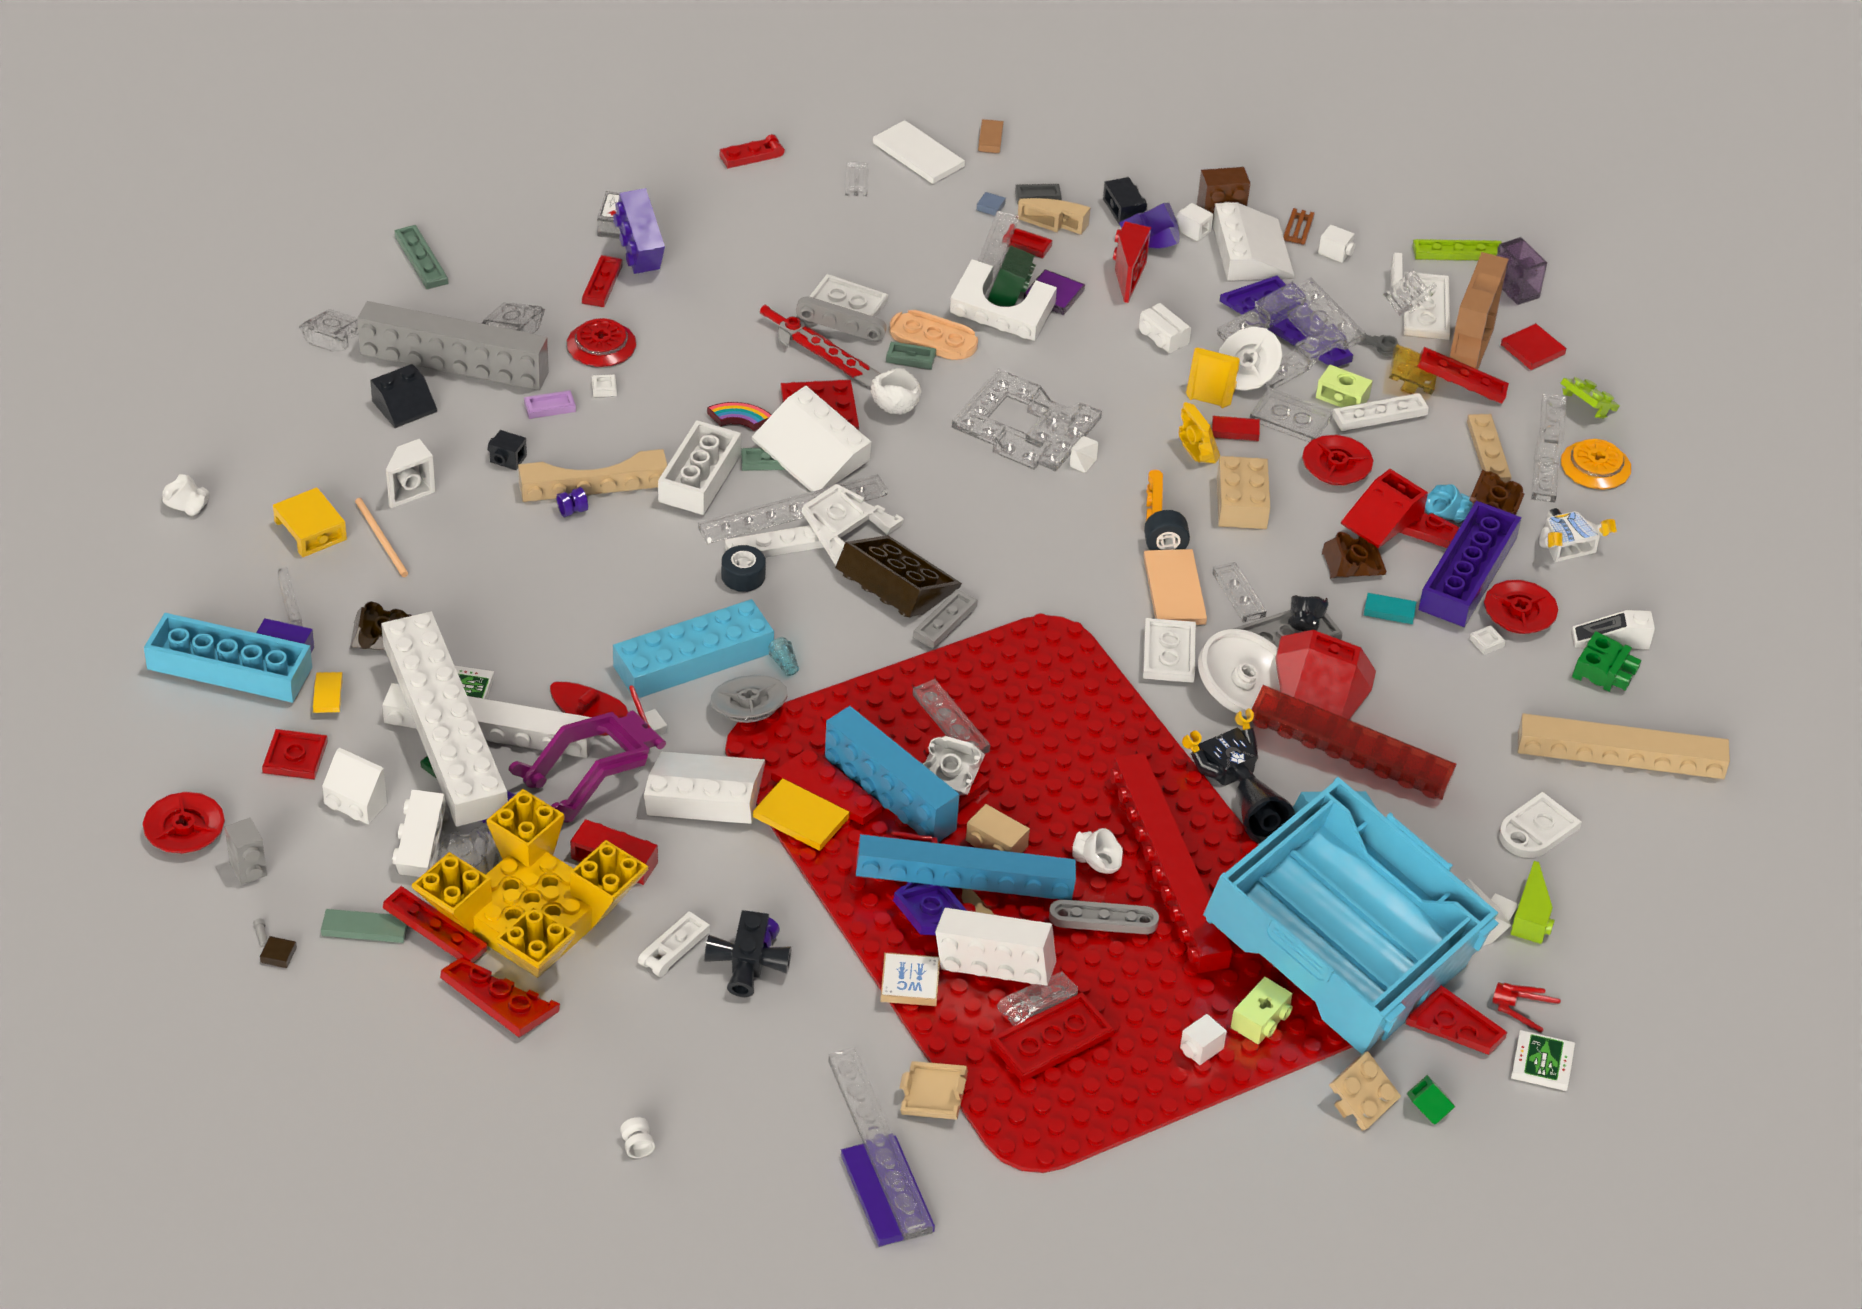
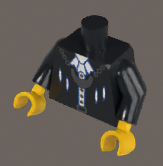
(1228, 755)

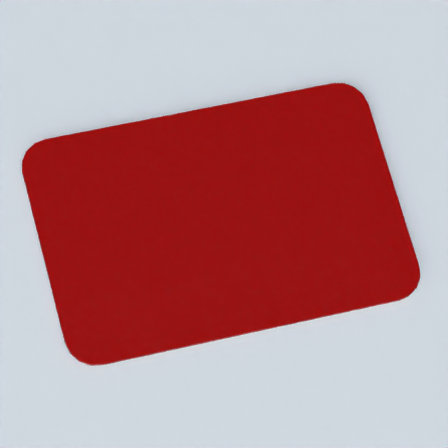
(1053, 727)

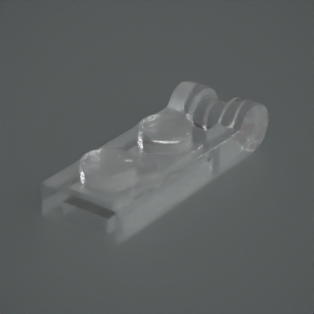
(1037, 998)

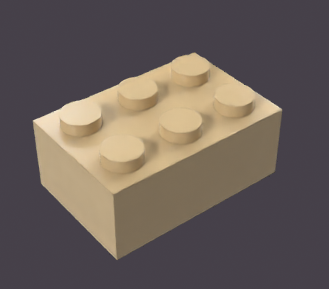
(1243, 492)

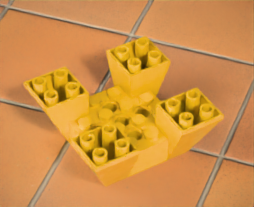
(531, 900)

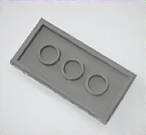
(1277, 625)

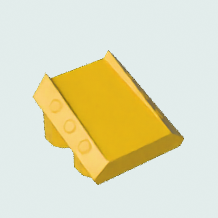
(1212, 377)
(1197, 435)

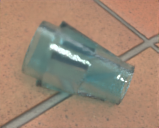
(783, 654)

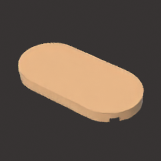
(927, 330)

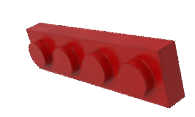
(1462, 375)
(434, 925)

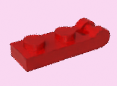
(752, 152)

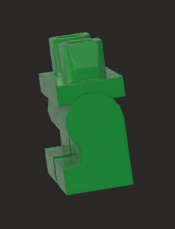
(1604, 663)

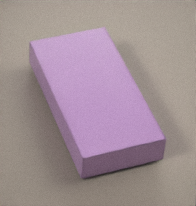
(549, 404)

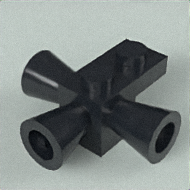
(748, 953)

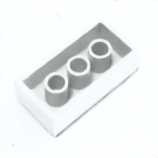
(699, 467)
(996, 946)

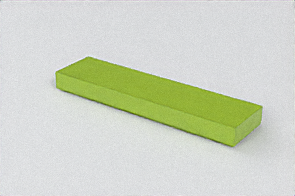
(1453, 249)

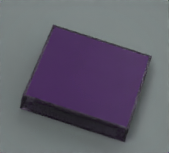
(1067, 290)

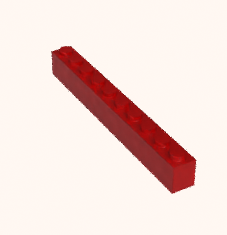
(1170, 862)

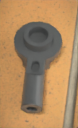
(1384, 344)

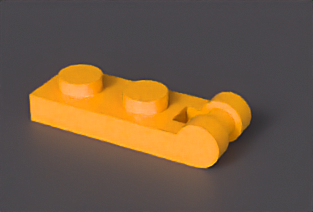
(1154, 492)

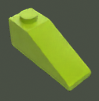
(1534, 910)

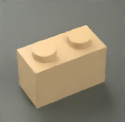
(996, 831)

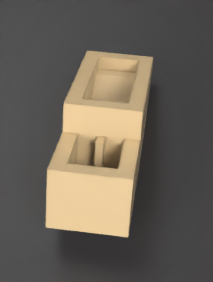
(1054, 214)

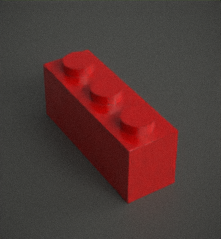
(592, 835)

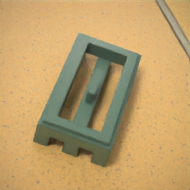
(911, 355)

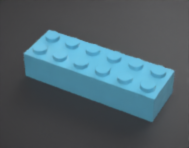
(693, 648)
(228, 657)

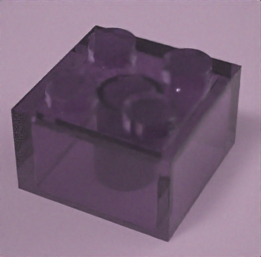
(1524, 270)

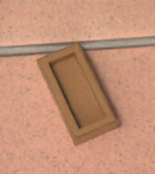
(990, 136)

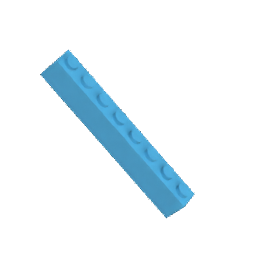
(966, 867)

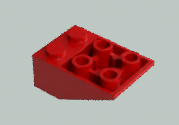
(1386, 508)

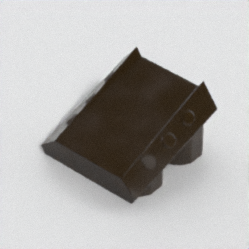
(368, 627)

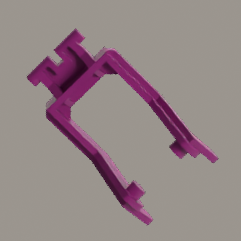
(628, 732)

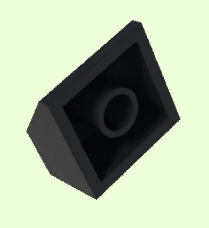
(402, 396)

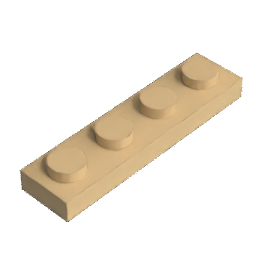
(1488, 445)

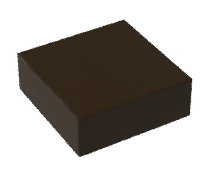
(278, 952)

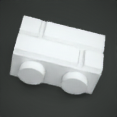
(1164, 328)

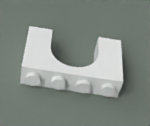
(1022, 319)

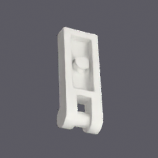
(674, 943)

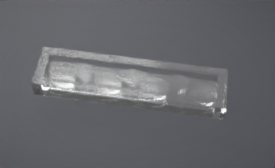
(948, 715)

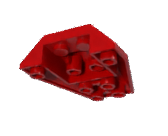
(1324, 671)

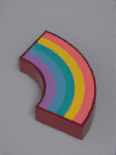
(738, 413)

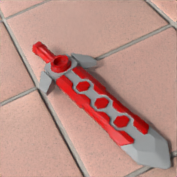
(800, 331)

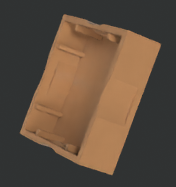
(1479, 310)

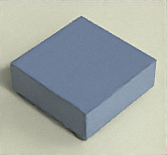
(991, 203)

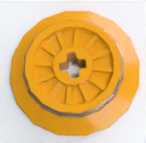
(1596, 464)

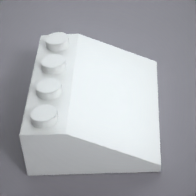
(1250, 243)
(813, 441)
(703, 787)

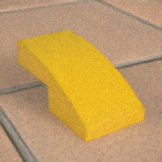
(327, 692)

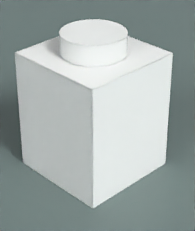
(1194, 221)
(1336, 243)
(1203, 1039)

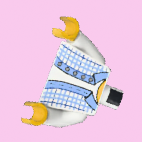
(1572, 535)

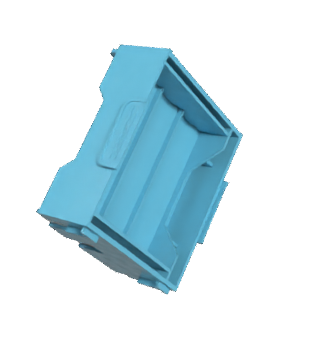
(1352, 913)

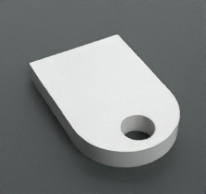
(1539, 825)

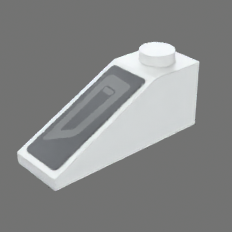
(1626, 627)

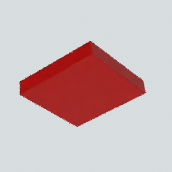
(1533, 346)
(295, 754)

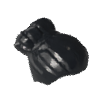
(1307, 612)

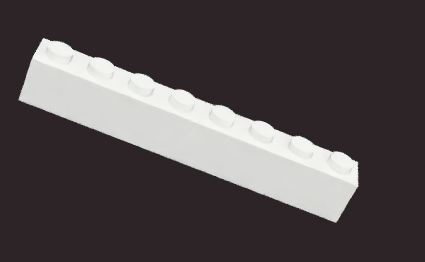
(500, 722)

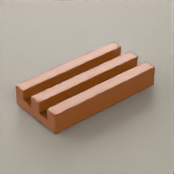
(1300, 216)

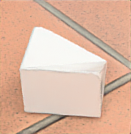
(1084, 454)

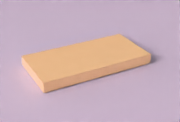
(1175, 585)

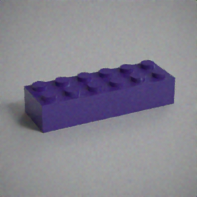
(1469, 564)

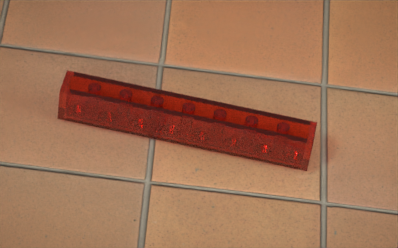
(1353, 743)

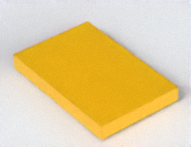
(801, 814)

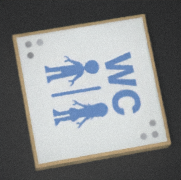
(910, 979)

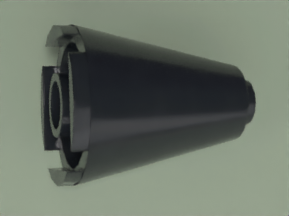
(1262, 809)

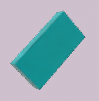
(1390, 608)

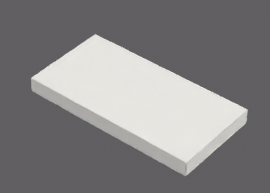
(918, 151)
(1433, 315)

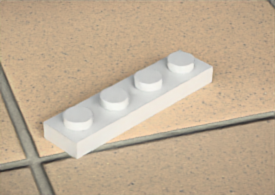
(1380, 412)
(779, 541)

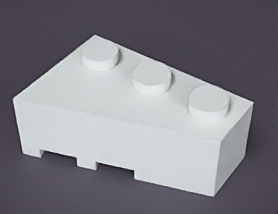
(420, 832)

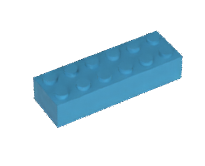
(891, 775)

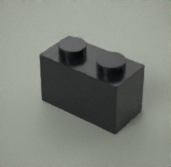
(1123, 198)

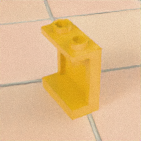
(310, 521)

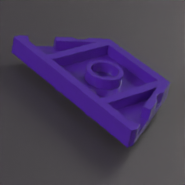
(925, 905)

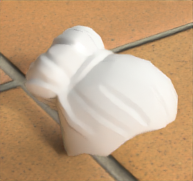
(185, 495)
(1098, 850)

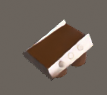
(1497, 493)
(1352, 557)

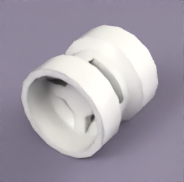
(637, 1137)

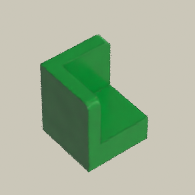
(1430, 1099)

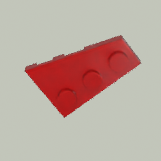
(1456, 1021)

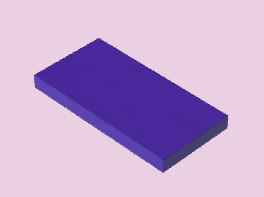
(872, 1195)

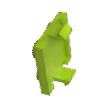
(1587, 391)

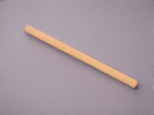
(380, 535)

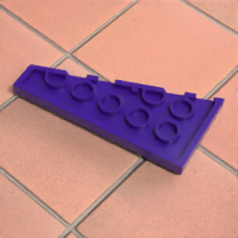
(1244, 300)

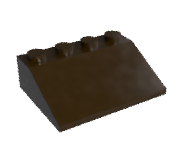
(895, 574)

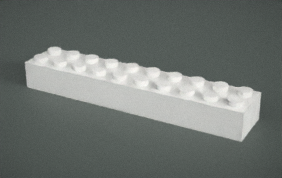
(444, 718)

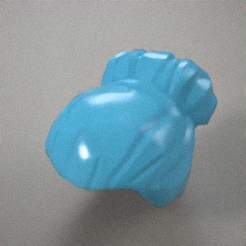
(1448, 503)

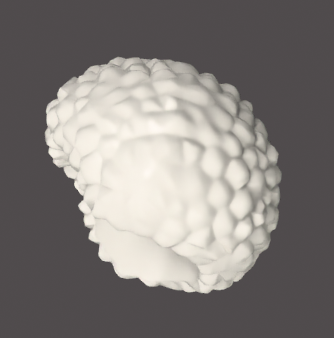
(896, 391)

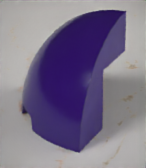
(1162, 223)

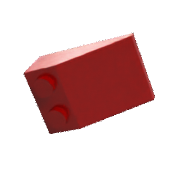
(1131, 256)

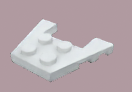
(841, 511)

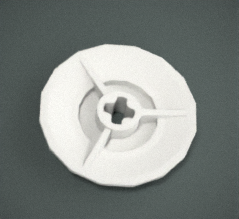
(1259, 346)

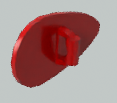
(585, 701)

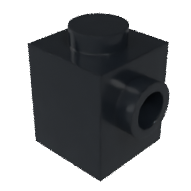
(507, 449)

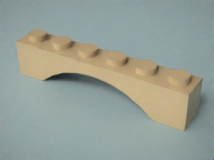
(545, 481)

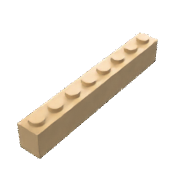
(1623, 746)

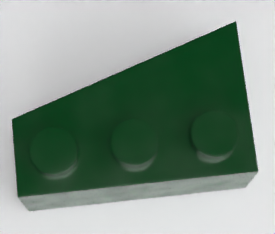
(1012, 277)

